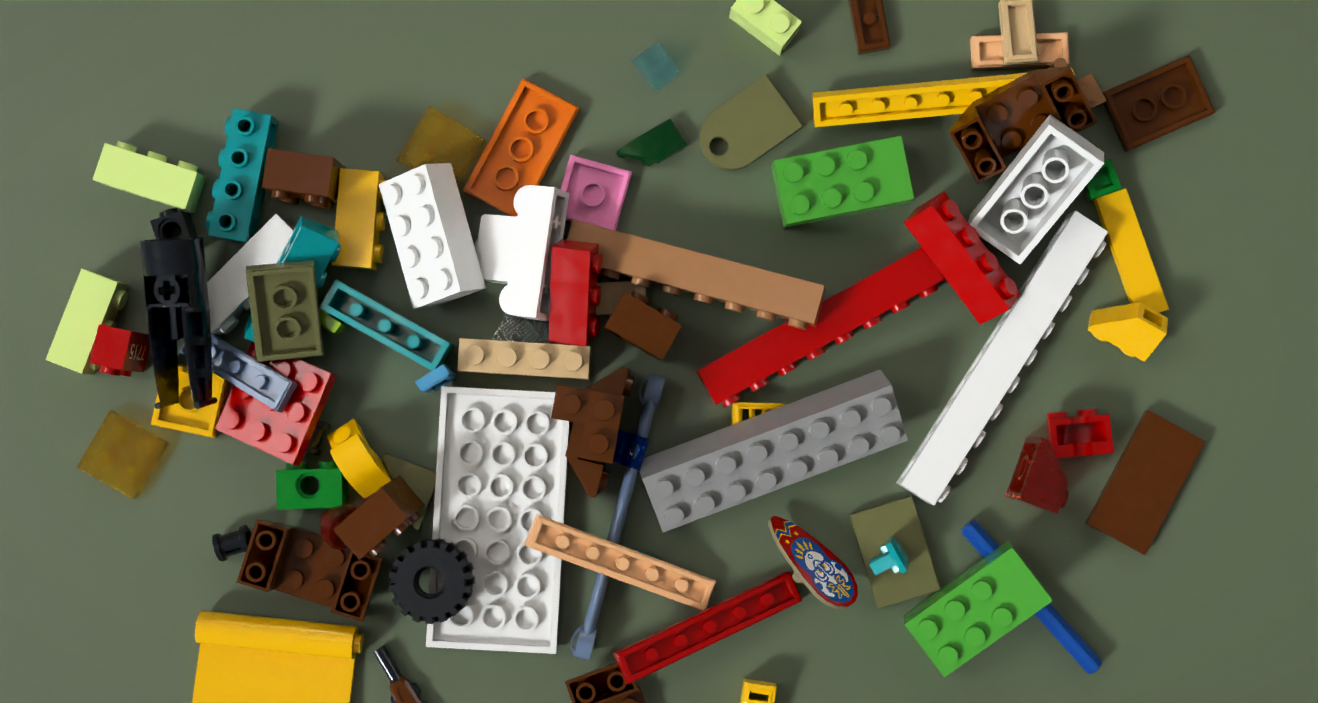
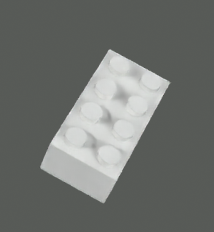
(1036, 189)
(432, 235)

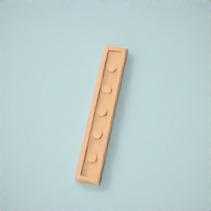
(619, 562)

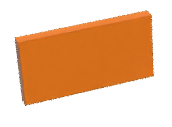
(521, 146)

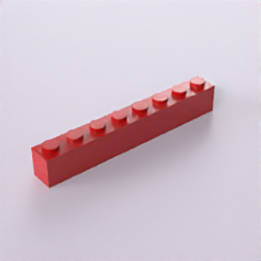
(837, 317)

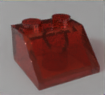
(1038, 477)

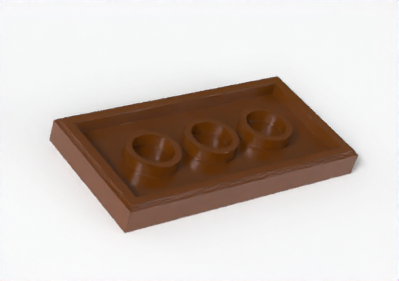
(1145, 482)

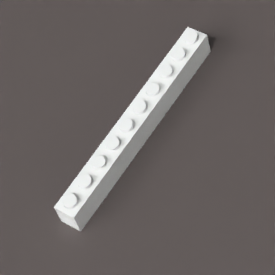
(1002, 358)

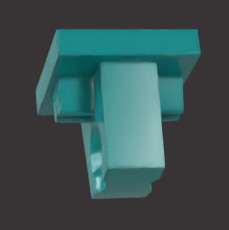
(892, 557)

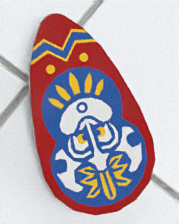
(814, 564)

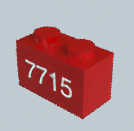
(120, 350)

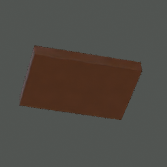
(1157, 103)

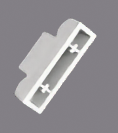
(520, 249)

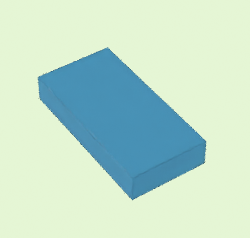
(435, 379)

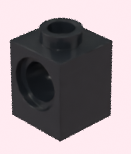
(171, 218)

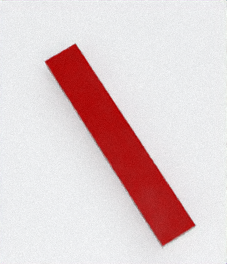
(707, 627)

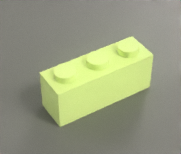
(150, 176)
(92, 303)

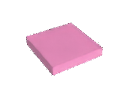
(595, 192)

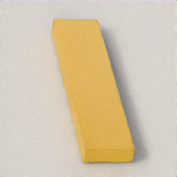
(1130, 250)

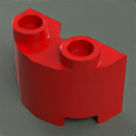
(1079, 435)

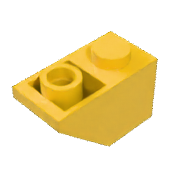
(1130, 327)

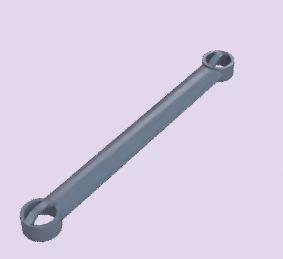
(588, 630)

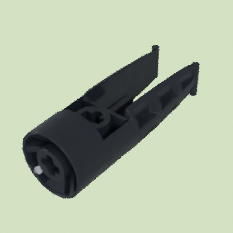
(176, 310)

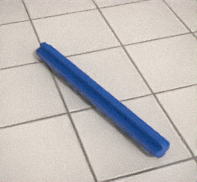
(1048, 615)

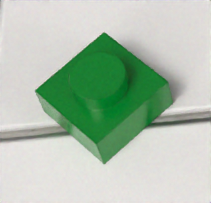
(1103, 182)

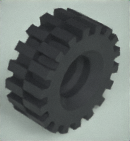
(456, 574)

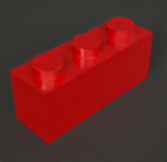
(574, 292)

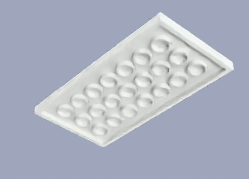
(494, 472)

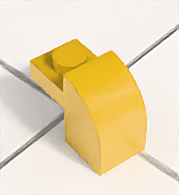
(357, 460)

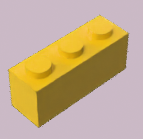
(359, 219)

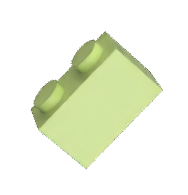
(766, 22)

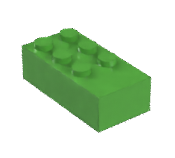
(842, 182)
(976, 608)

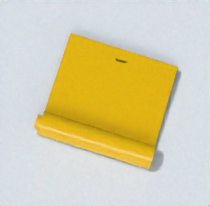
(273, 660)

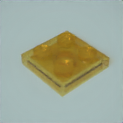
(441, 141)
(122, 455)

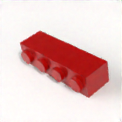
(962, 258)

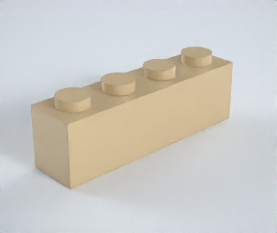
(524, 358)

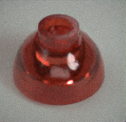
(330, 520)

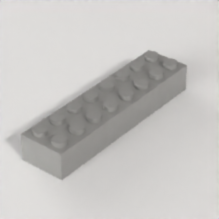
(773, 450)

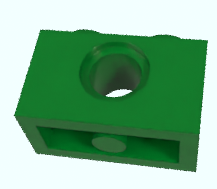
(292, 490)

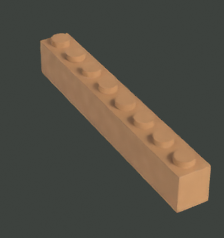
(703, 276)

